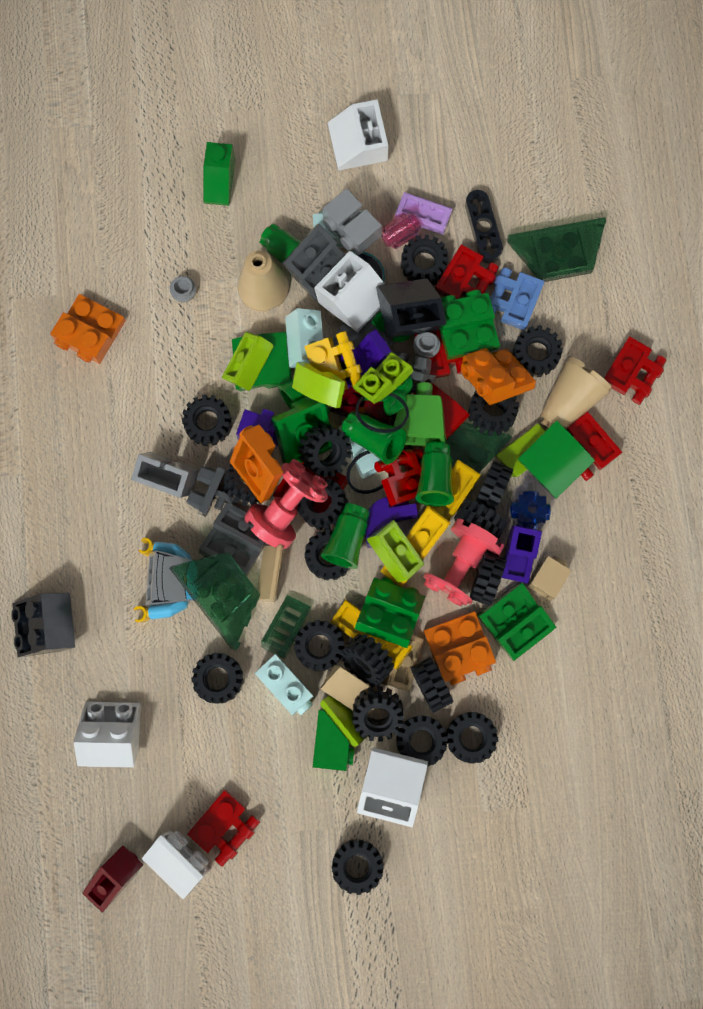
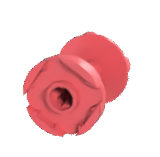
(273, 521)
(468, 553)

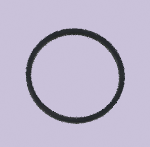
(383, 430)
(348, 475)

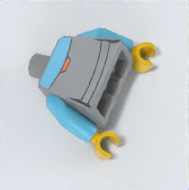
(163, 591)

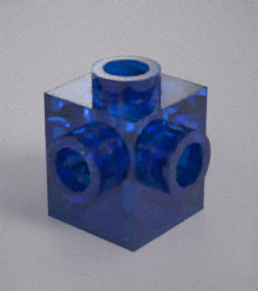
(523, 517)

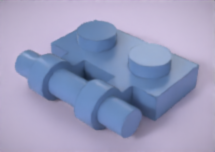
(522, 300)

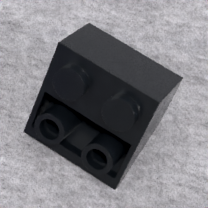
(410, 308)
(43, 624)

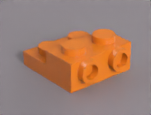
(87, 329)
(496, 375)
(254, 462)
(460, 648)

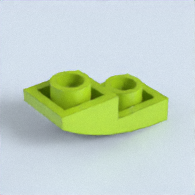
(384, 380)
(318, 385)

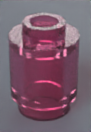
(401, 230)

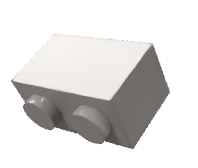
(355, 228)
(163, 475)

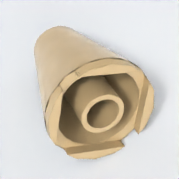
(262, 282)
(573, 394)

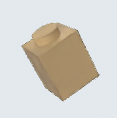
(550, 577)

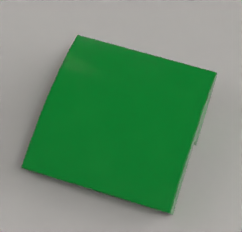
(276, 368)
(556, 459)
(516, 621)

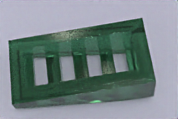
(274, 647)

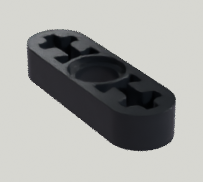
(488, 216)

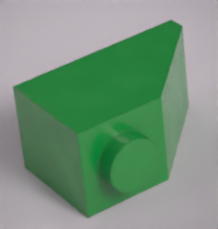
(218, 173)
(331, 746)

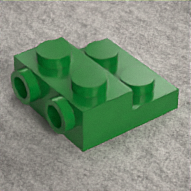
(468, 324)
(295, 423)
(390, 612)

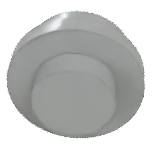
(183, 289)
(426, 345)

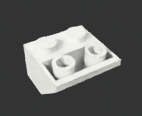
(359, 136)
(350, 291)
(108, 734)
(392, 787)
(177, 862)

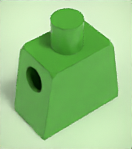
(425, 417)

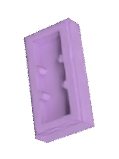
(429, 214)

